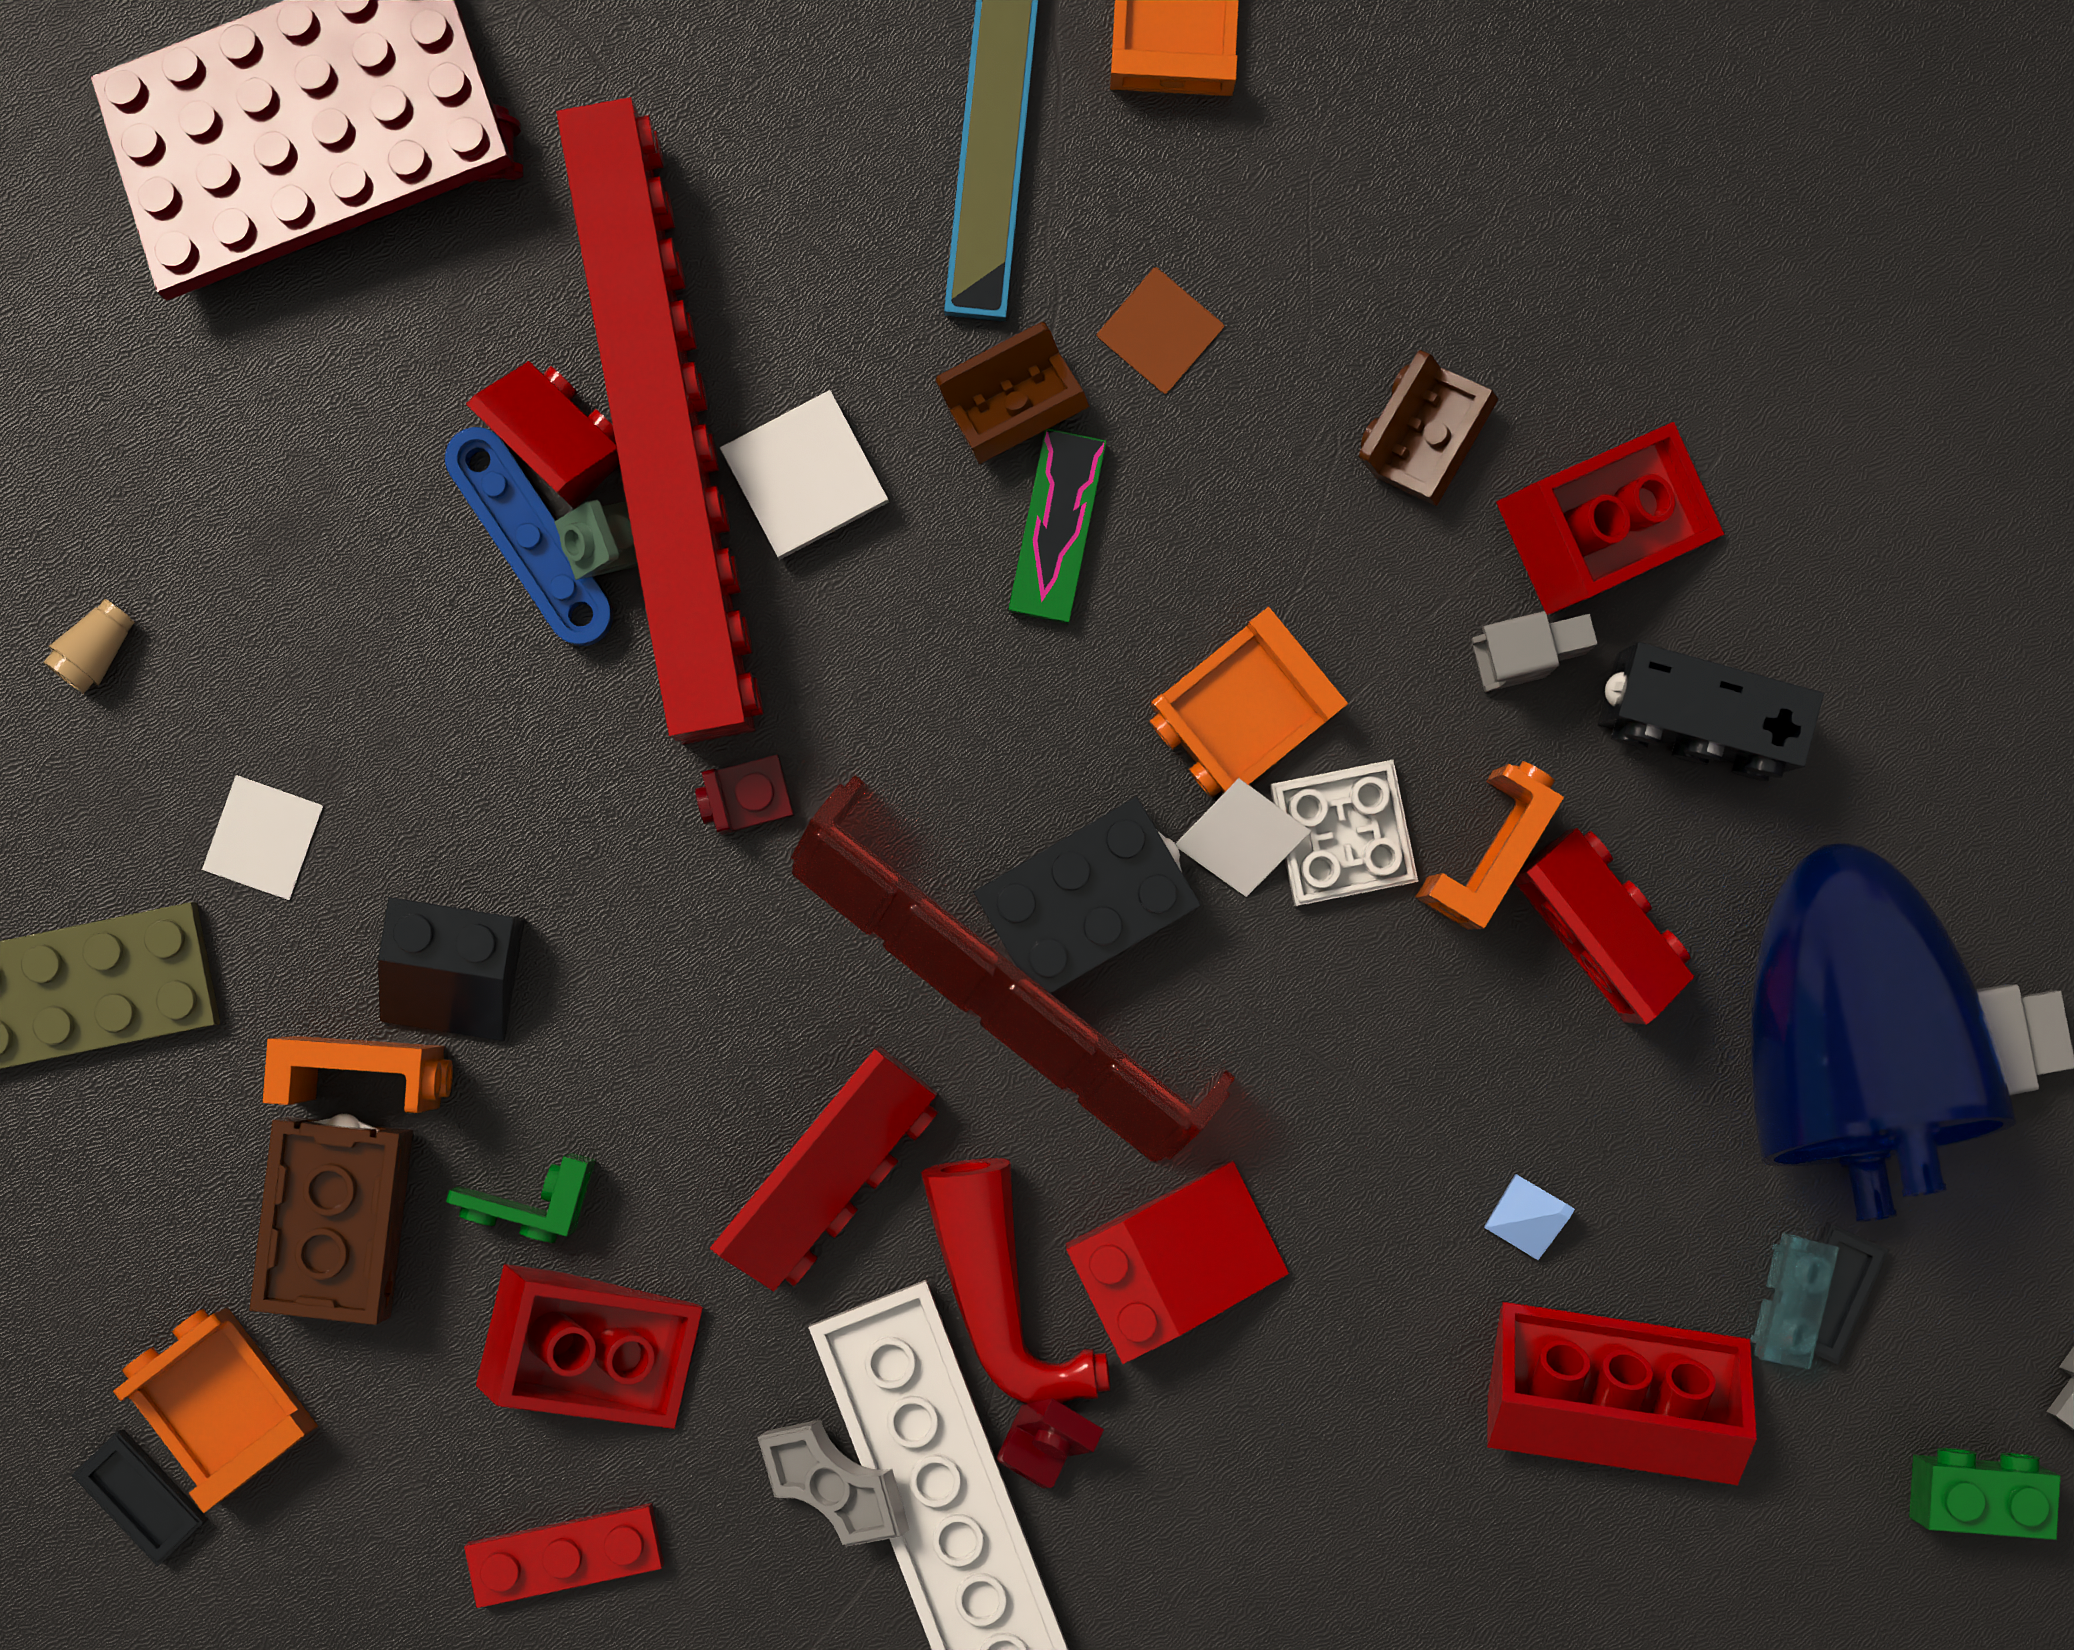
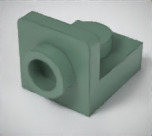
(597, 539)

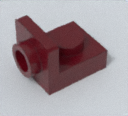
(744, 795)
(1044, 1438)

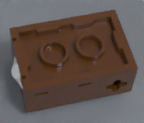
(331, 1219)

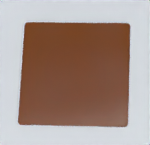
(1160, 330)

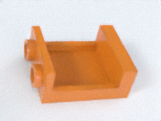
(1175, 46)
(1246, 705)
(1533, 809)
(295, 1061)
(216, 1404)

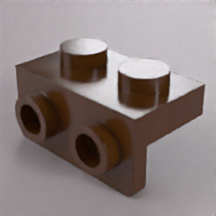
(1011, 392)
(1425, 428)

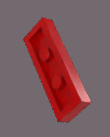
(564, 1555)

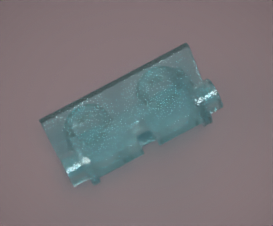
(1792, 1320)

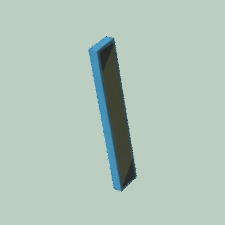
(991, 159)

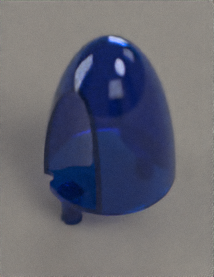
(1867, 1031)

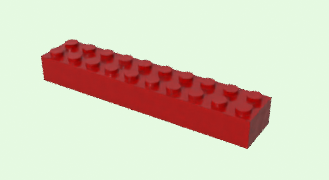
(656, 420)

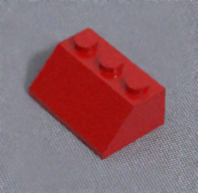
(1605, 926)

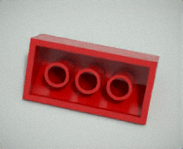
(825, 1170)
(1621, 1394)

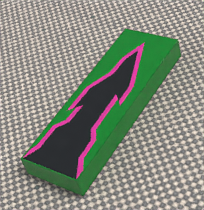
(1057, 526)

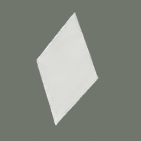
(262, 837)
(1242, 837)

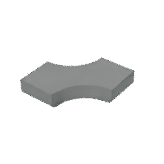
(854, 1498)

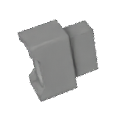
(1529, 648)
(2028, 1033)

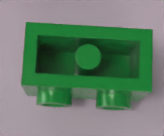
(1983, 1495)

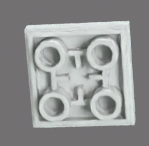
(804, 474)
(1355, 835)

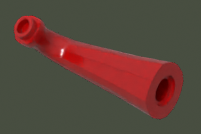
(977, 1241)

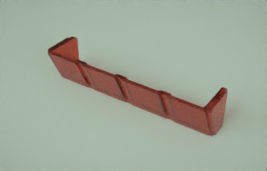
(995, 989)

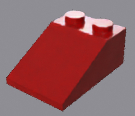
(1609, 518)
(1176, 1261)
(587, 1348)

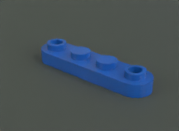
(526, 535)

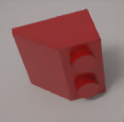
(549, 431)

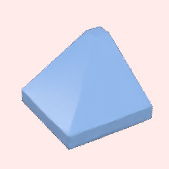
(1528, 1217)

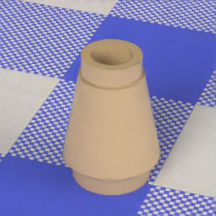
(89, 646)

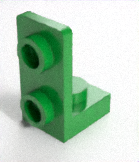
(563, 1188)

